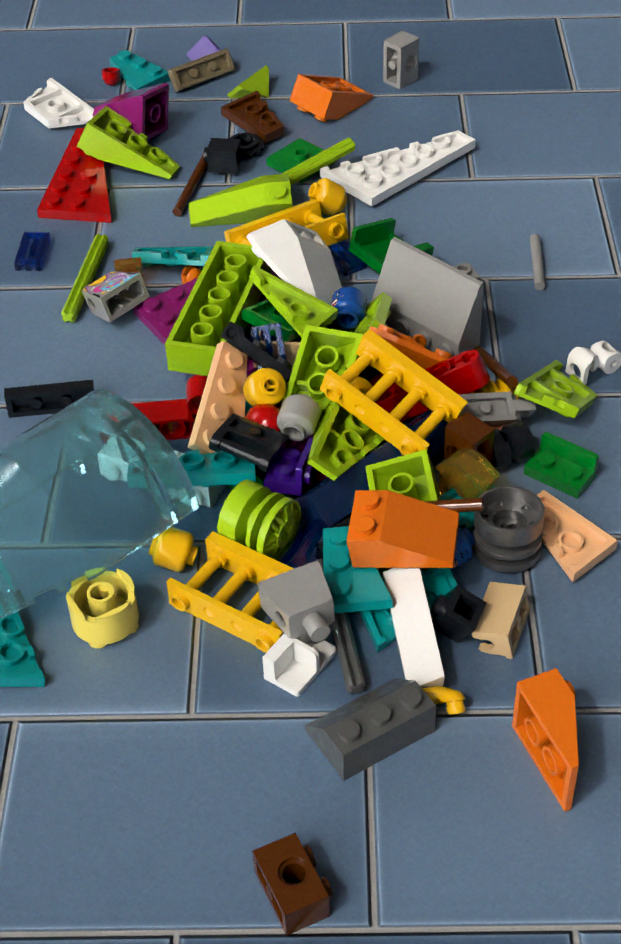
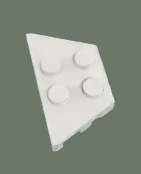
(57, 106)

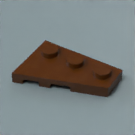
(254, 117)

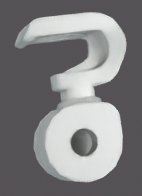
(600, 356)

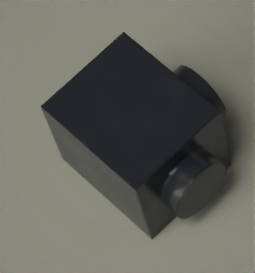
(223, 155)
(457, 613)

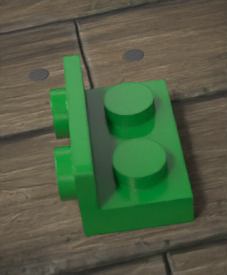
(562, 465)

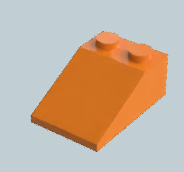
(327, 96)
(400, 532)
(548, 729)

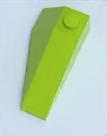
(113, 141)
(243, 202)
(317, 353)
(340, 441)

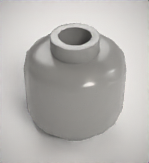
(298, 417)

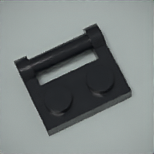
(249, 441)

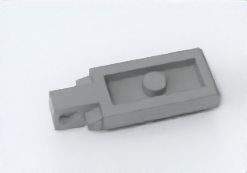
(498, 407)

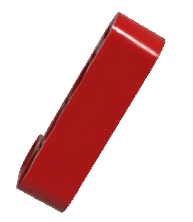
(460, 373)
(176, 417)

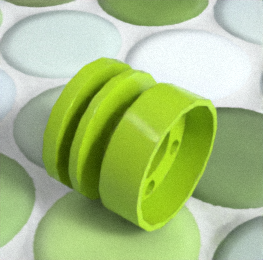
(260, 518)

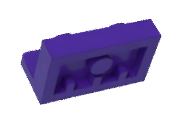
(290, 471)

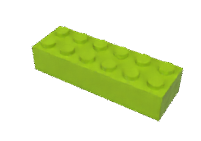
(214, 301)

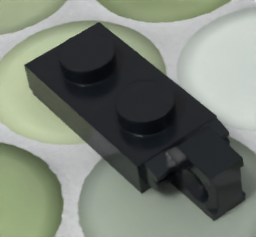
(255, 350)

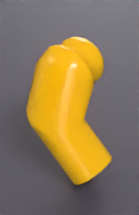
(451, 697)

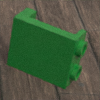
(372, 242)

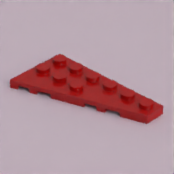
(77, 188)

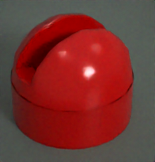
(111, 75)

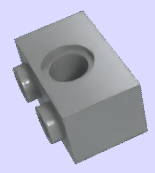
(400, 59)

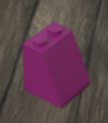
(143, 108)

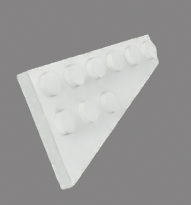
(395, 169)

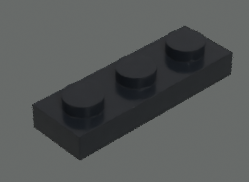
(44, 398)

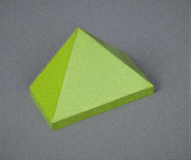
(257, 82)

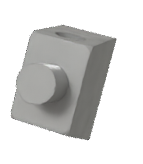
(299, 602)

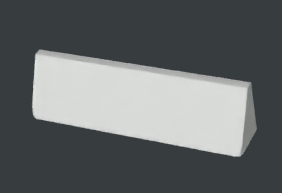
(414, 627)

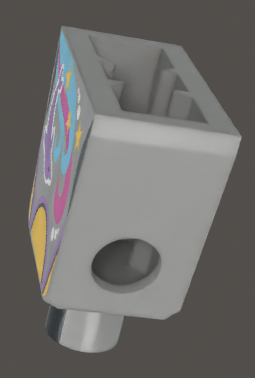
(115, 294)

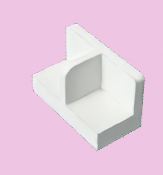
(296, 662)

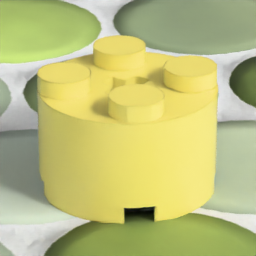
(103, 608)

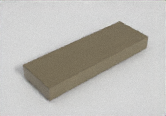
(201, 70)

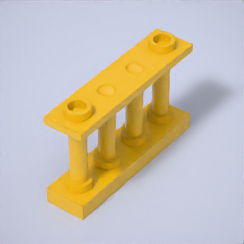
(305, 214)
(406, 374)
(246, 566)

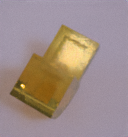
(466, 473)

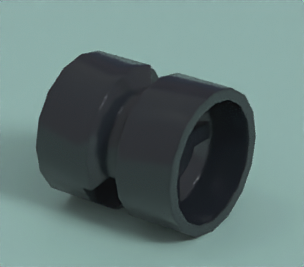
(512, 444)

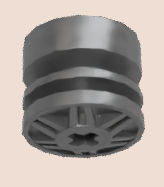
(509, 529)

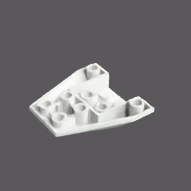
(297, 258)

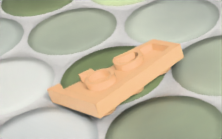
(572, 538)

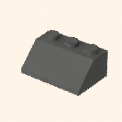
(374, 726)

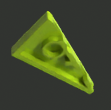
(292, 303)

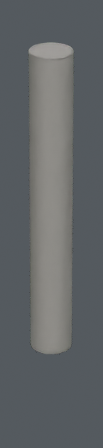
(537, 262)

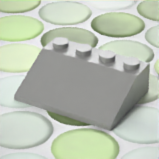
(431, 299)

